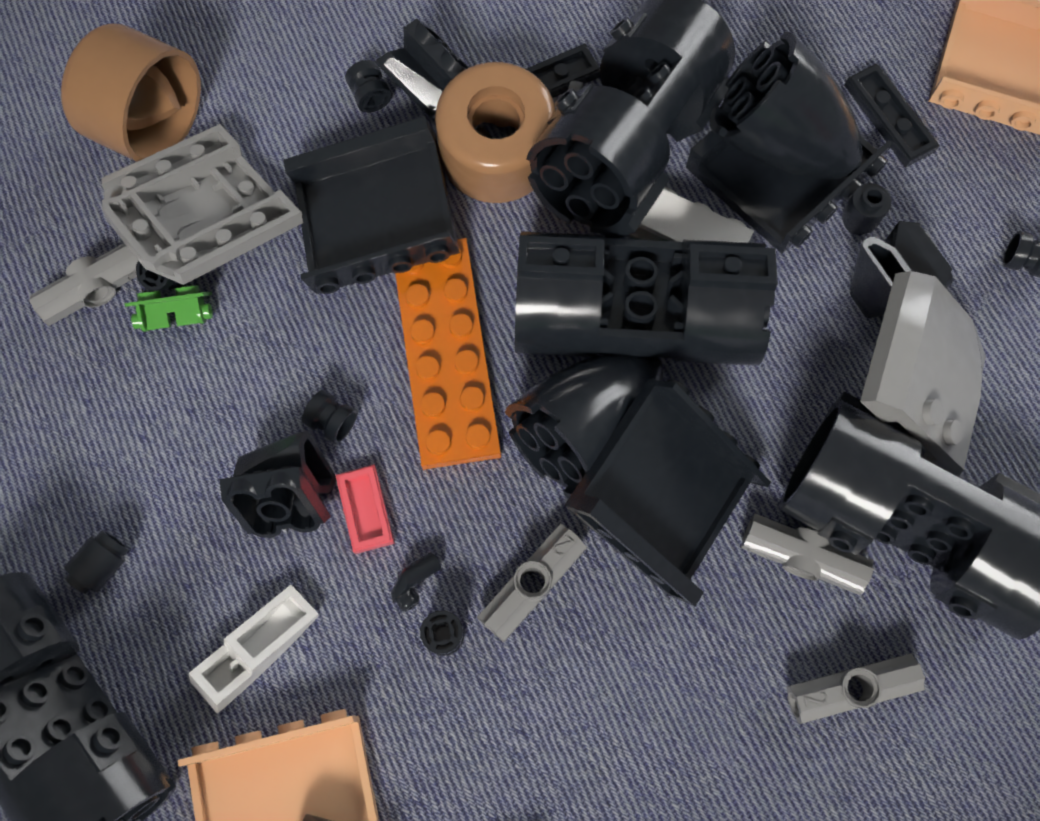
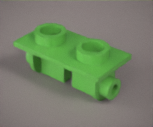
(154, 310)

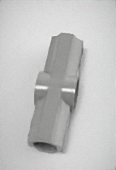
(87, 283)
(807, 554)
(514, 603)
(879, 681)

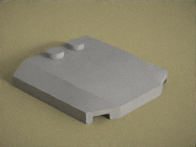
(194, 206)
(927, 369)

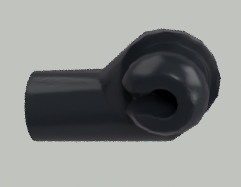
(410, 577)

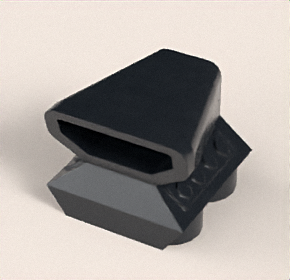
(422, 66)
(902, 251)
(280, 487)

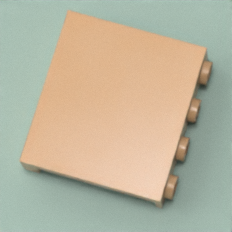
(992, 62)
(285, 775)

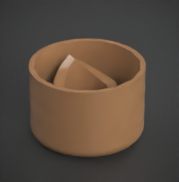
(130, 91)
(496, 95)

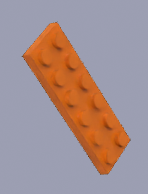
(447, 363)

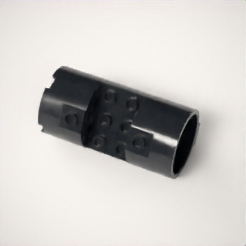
(610, 141)
(644, 298)
(870, 483)
(59, 734)

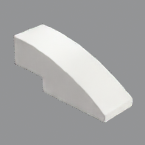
(252, 648)

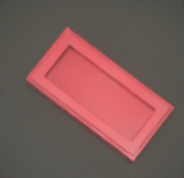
(364, 509)

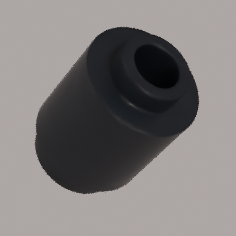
(866, 209)
(95, 562)

